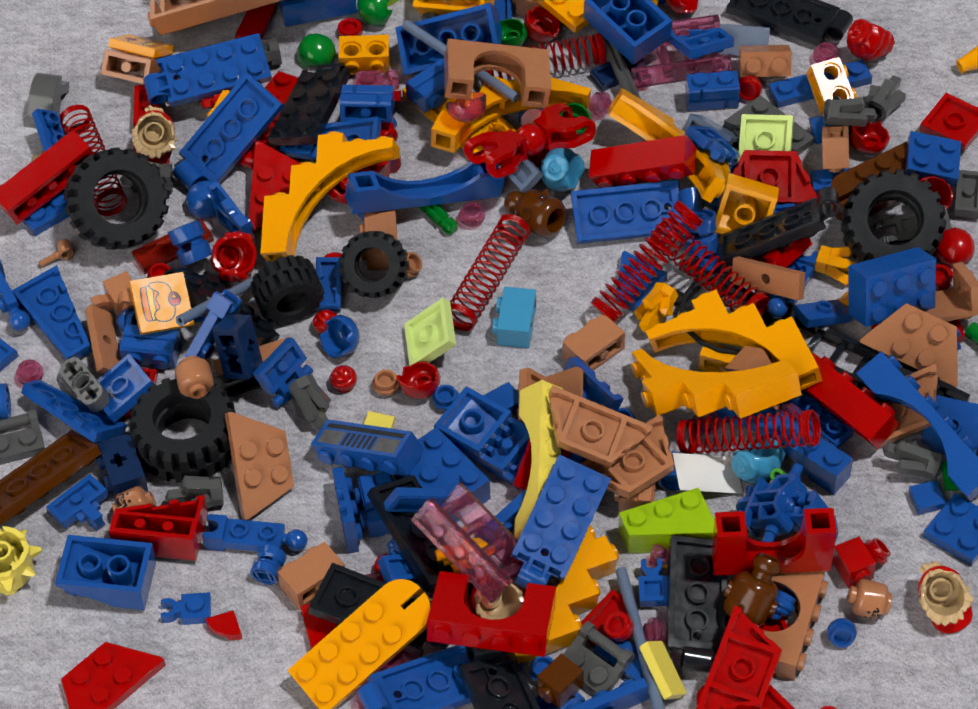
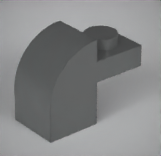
(46, 92)

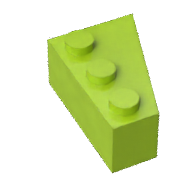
(655, 522)

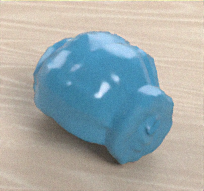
(561, 169)
(757, 463)

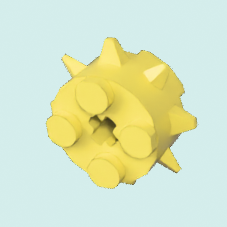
(15, 560)

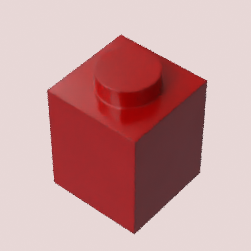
(853, 561)

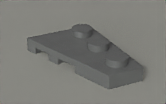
(760, 106)

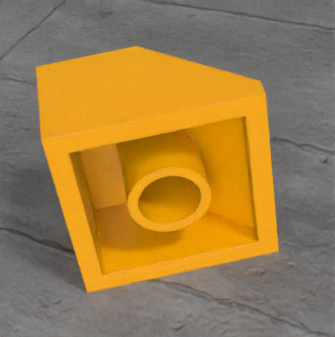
(744, 203)

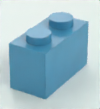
(515, 318)

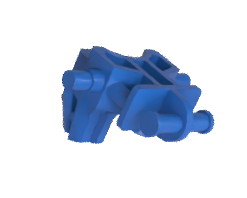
(778, 505)

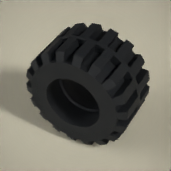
(350, 264)
(287, 289)

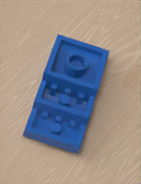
(485, 433)

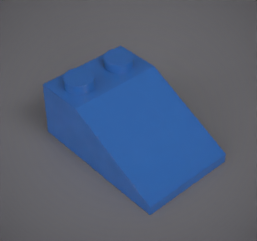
(107, 570)

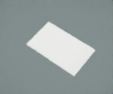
(707, 472)

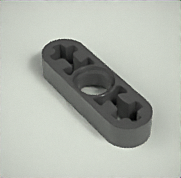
(87, 391)

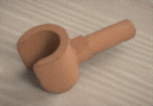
(65, 252)

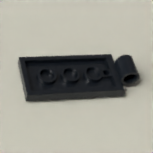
(796, 18)
(309, 106)
(779, 228)
(202, 287)
(412, 542)
(346, 591)
(694, 603)
(503, 689)

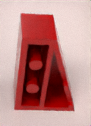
(171, 528)

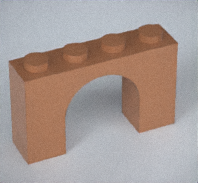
(524, 64)
(806, 589)

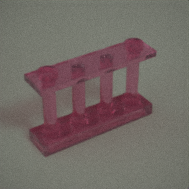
(674, 72)
(462, 549)

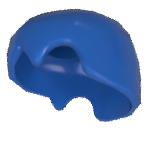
(199, 200)
(340, 336)

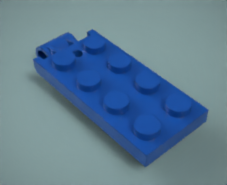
(207, 71)
(227, 133)
(627, 210)
(558, 521)
(419, 684)

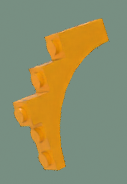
(654, 125)
(450, 134)
(309, 182)
(740, 328)
(707, 392)
(579, 590)

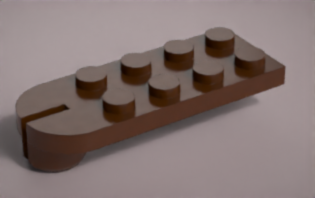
(847, 180)
(44, 472)

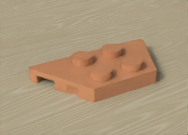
(917, 341)
(909, 420)
(593, 428)
(259, 462)
(641, 465)

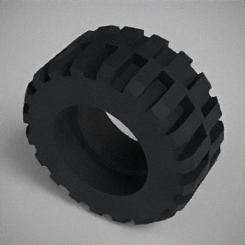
(895, 187)
(149, 188)
(181, 457)

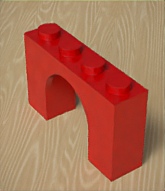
(806, 551)
(521, 633)

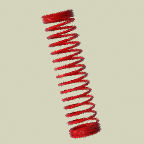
(598, 52)
(67, 129)
(689, 216)
(760, 297)
(465, 310)
(803, 424)

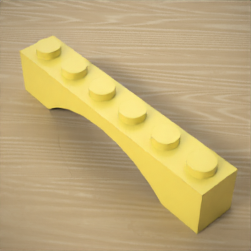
(537, 416)

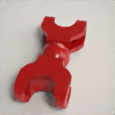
(513, 147)

